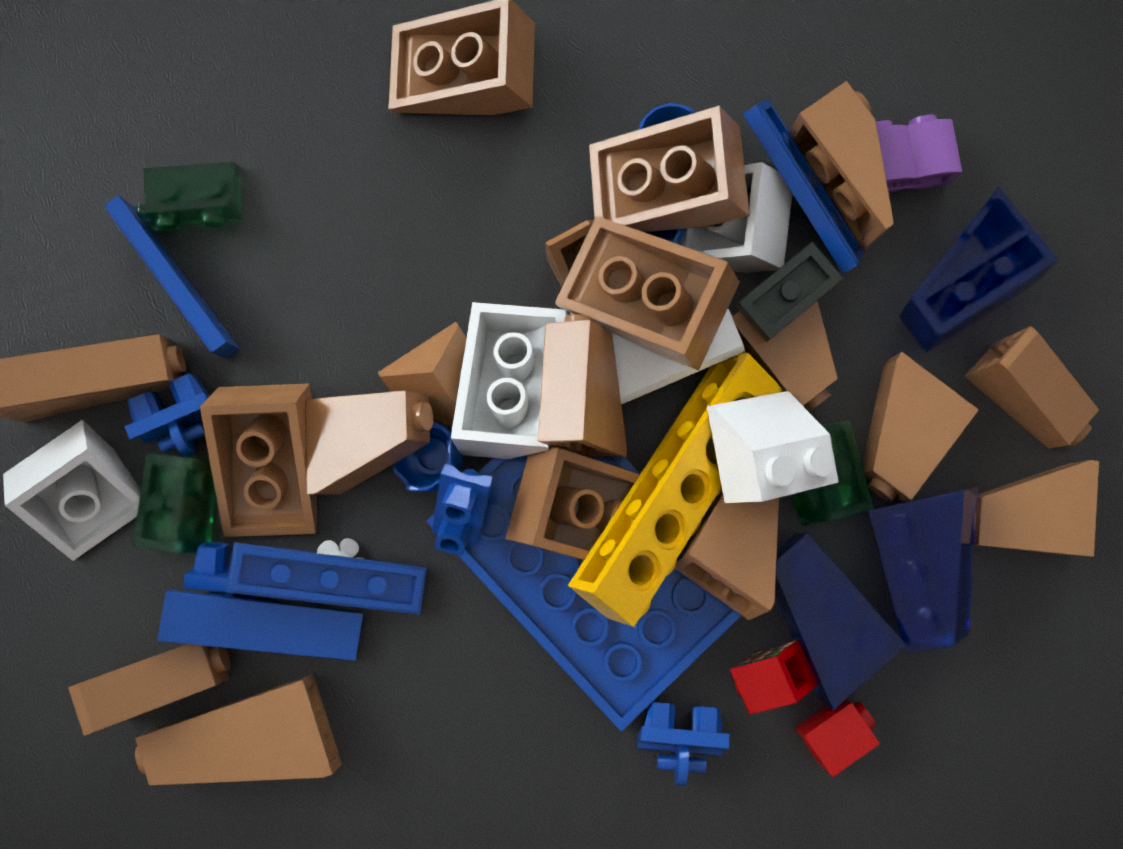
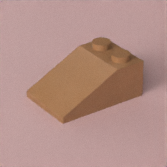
(464, 61)
(845, 153)
(672, 174)
(649, 291)
(260, 459)
(567, 501)

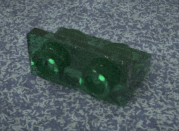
(191, 194)
(843, 498)
(175, 504)

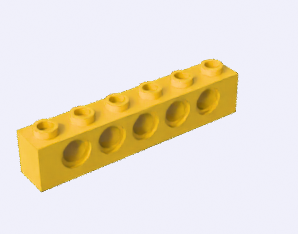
(682, 459)

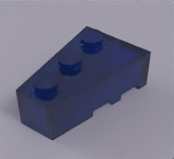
(980, 272)
(928, 565)
(831, 620)

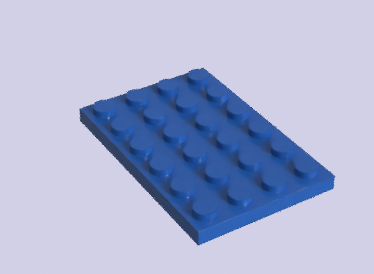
(610, 661)

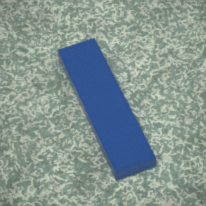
(804, 185)
(172, 278)
(325, 578)
(259, 625)

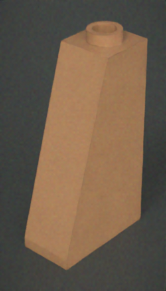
(86, 376)
(251, 739)

